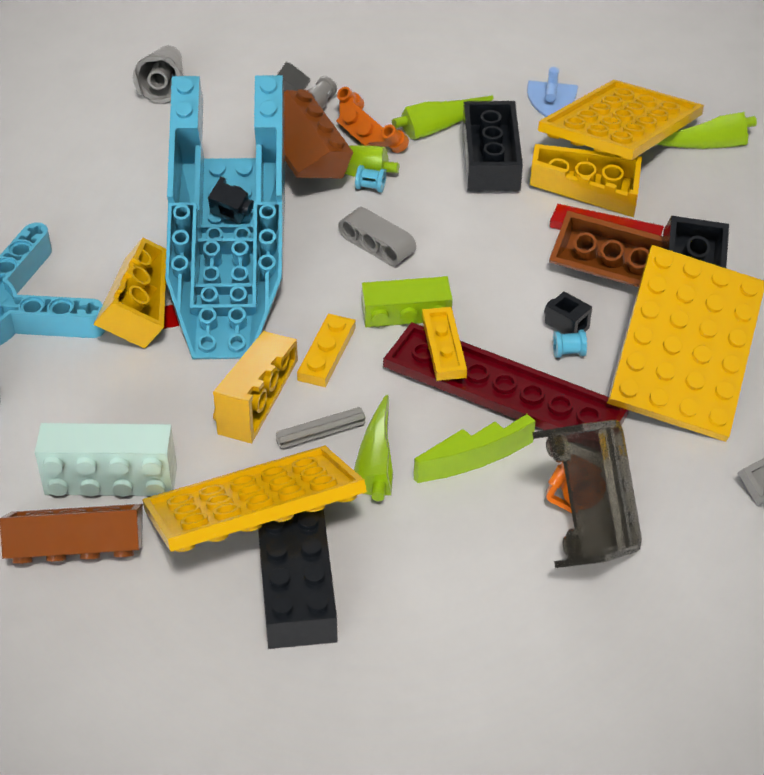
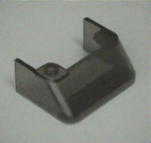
(597, 490)

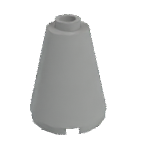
(155, 72)

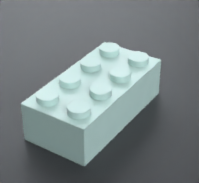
(106, 459)

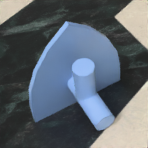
(550, 95)

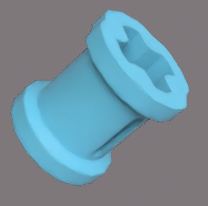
(362, 181)
(569, 343)

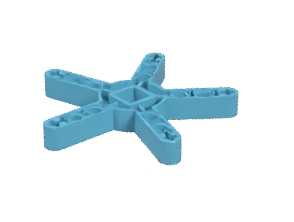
(39, 313)

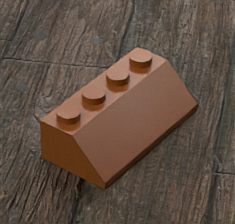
(311, 139)
(603, 248)
(71, 531)

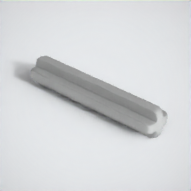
(320, 427)

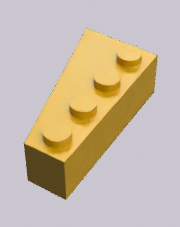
(587, 177)
(137, 296)
(253, 386)

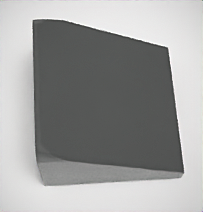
(293, 78)

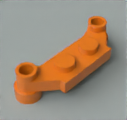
(364, 127)

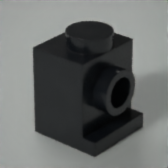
(230, 201)
(568, 314)

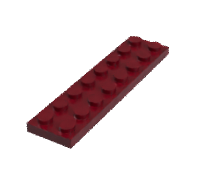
(504, 385)

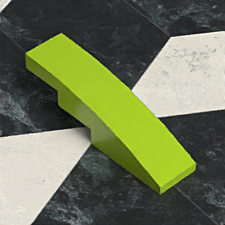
(467, 452)

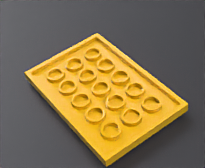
(620, 119)
(687, 343)
(252, 498)

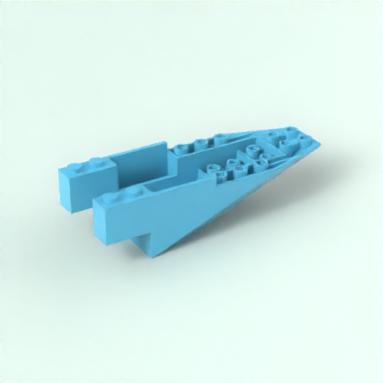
(219, 269)

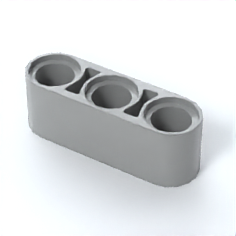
(377, 236)

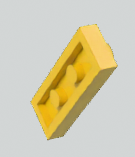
(444, 343)
(326, 350)

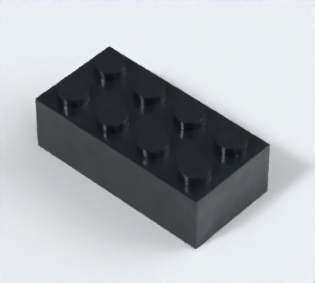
(492, 146)
(697, 239)
(297, 581)

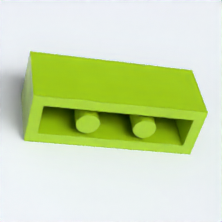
(403, 300)

